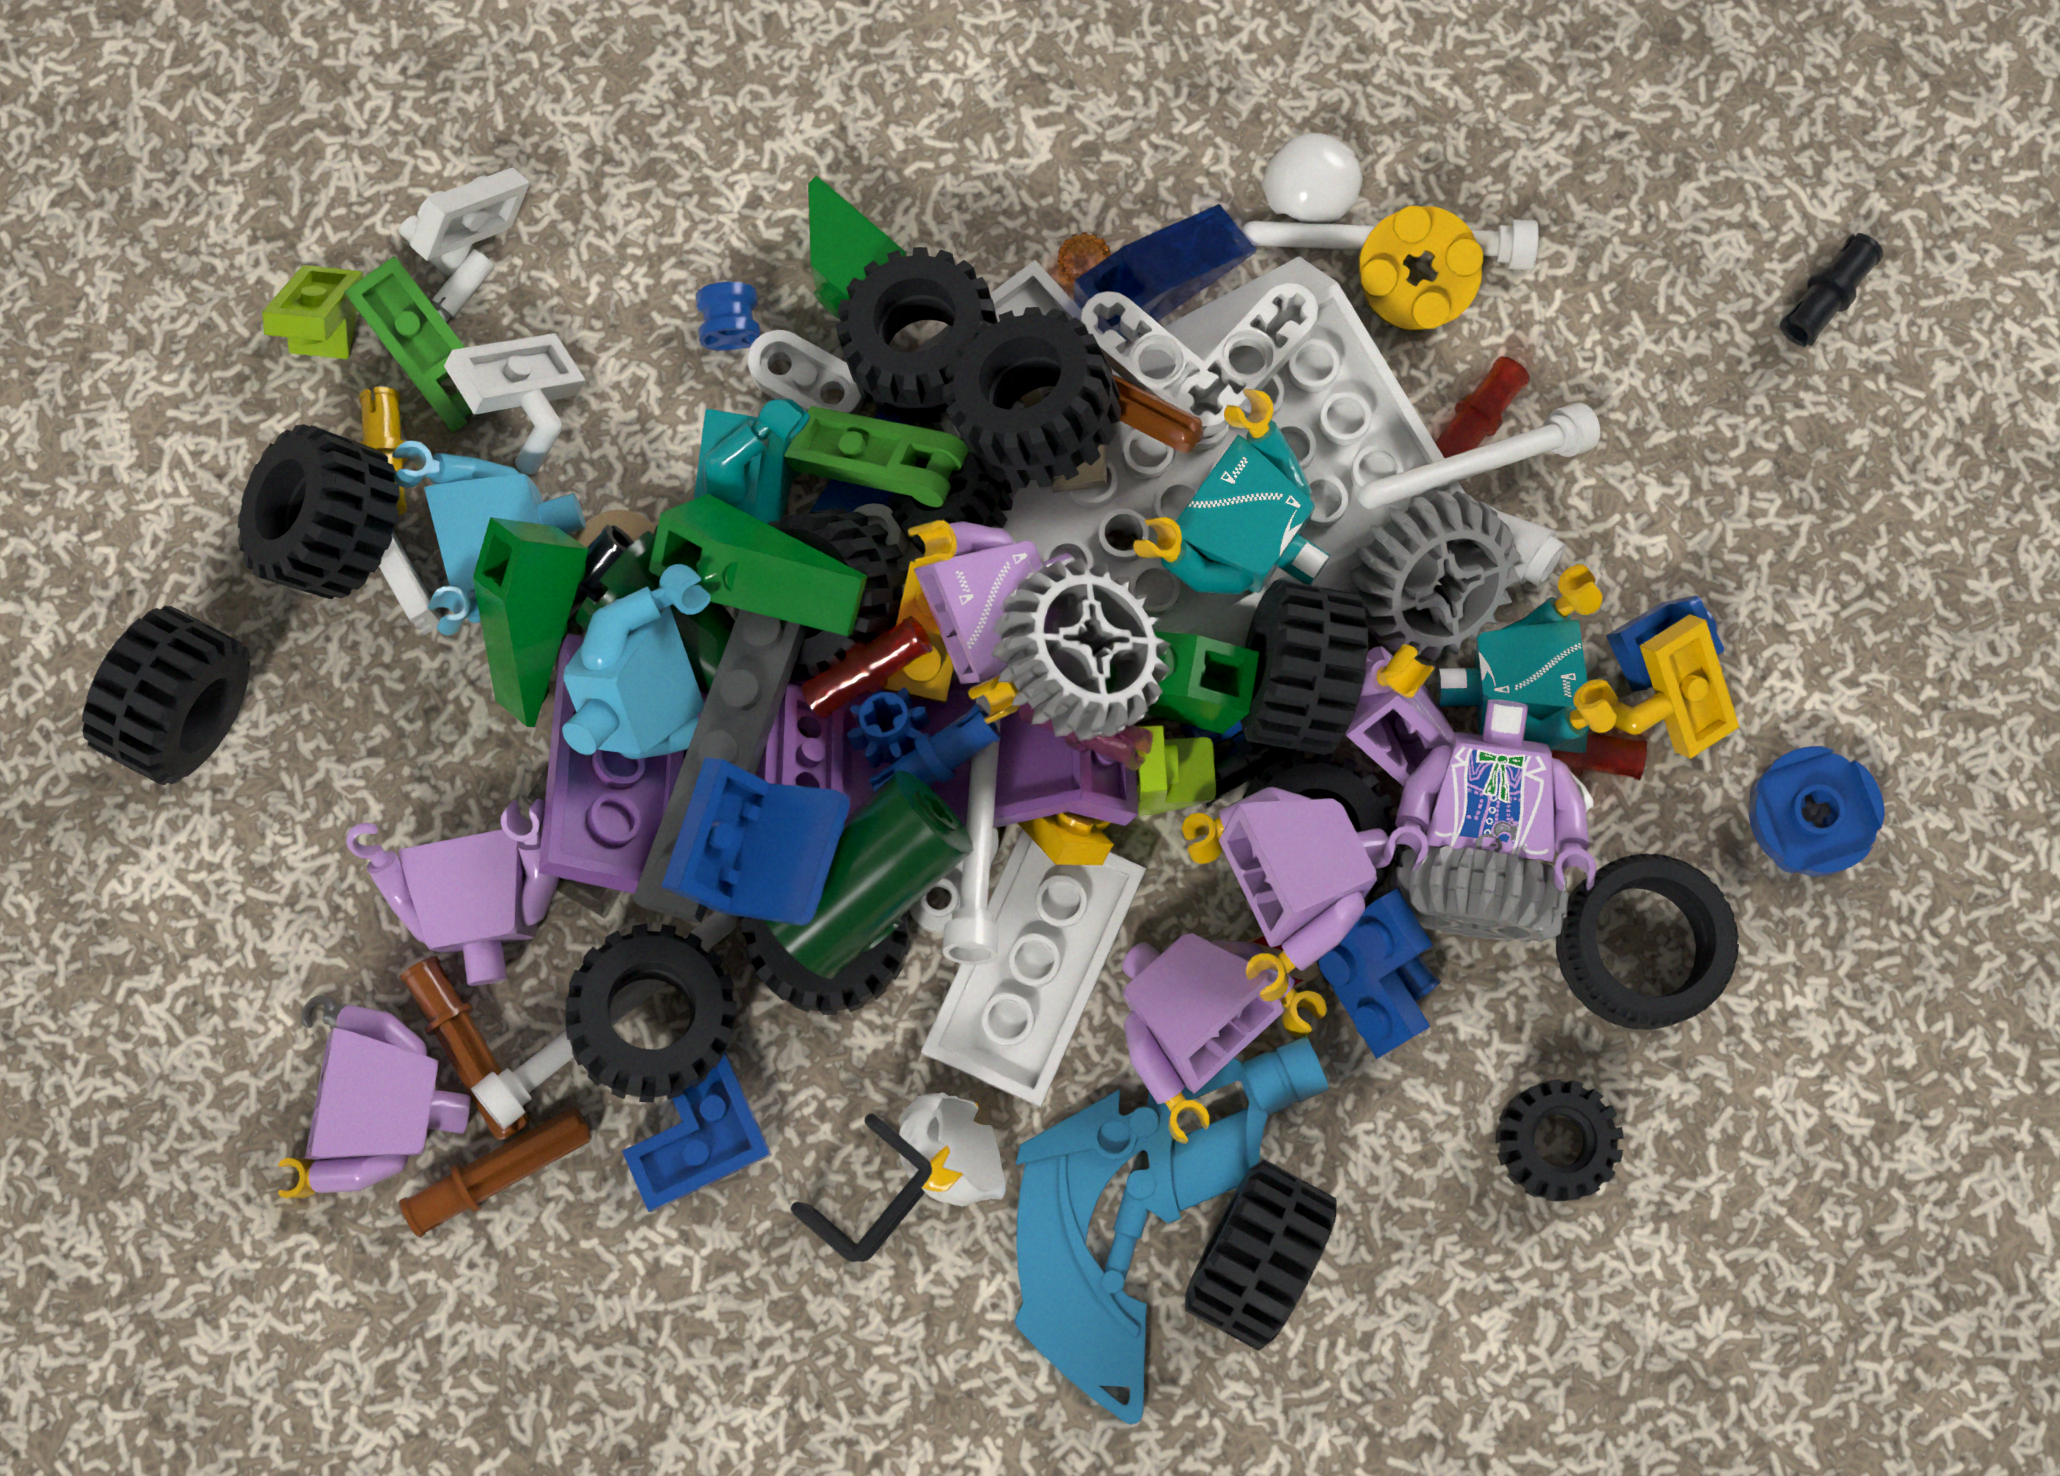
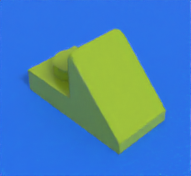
(314, 312)
(1175, 774)

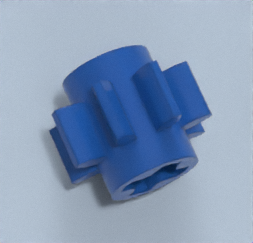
(880, 712)

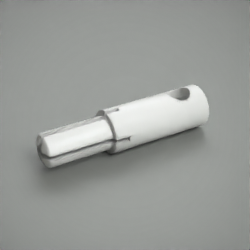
(462, 284)

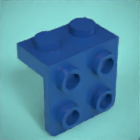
(755, 845)

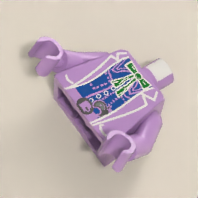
(1496, 797)

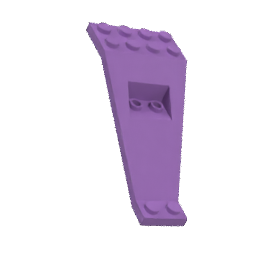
(609, 807)

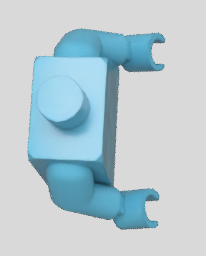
(461, 503)
(634, 675)

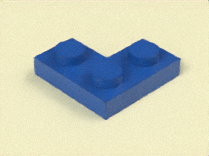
(1366, 976)
(710, 1144)

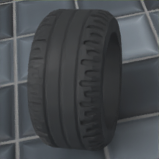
(1703, 907)

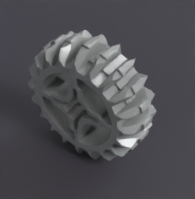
(1447, 583)
(1068, 669)
(1481, 894)

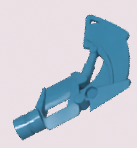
(1069, 1303)

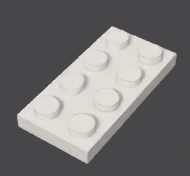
(1018, 1013)

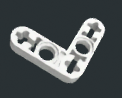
(1191, 373)

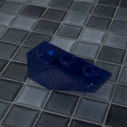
(1167, 265)

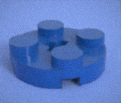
(1829, 778)

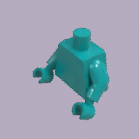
(745, 458)

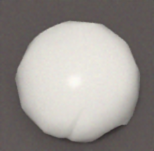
(1313, 179)

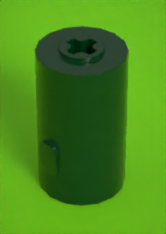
(882, 865)

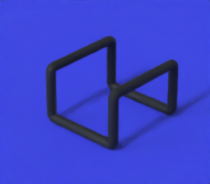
(888, 1219)

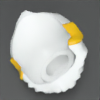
(959, 1149)

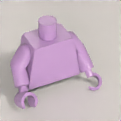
(467, 889)

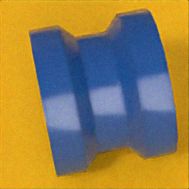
(727, 316)

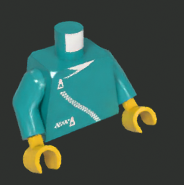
(1243, 515)
(1541, 666)

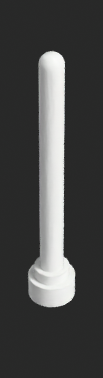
(1509, 244)
(1565, 432)
(971, 933)
(509, 1091)

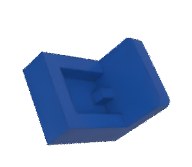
(1627, 639)

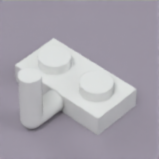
(464, 215)
(516, 375)

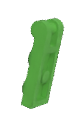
(412, 334)
(877, 454)

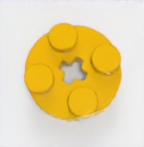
(1455, 259)

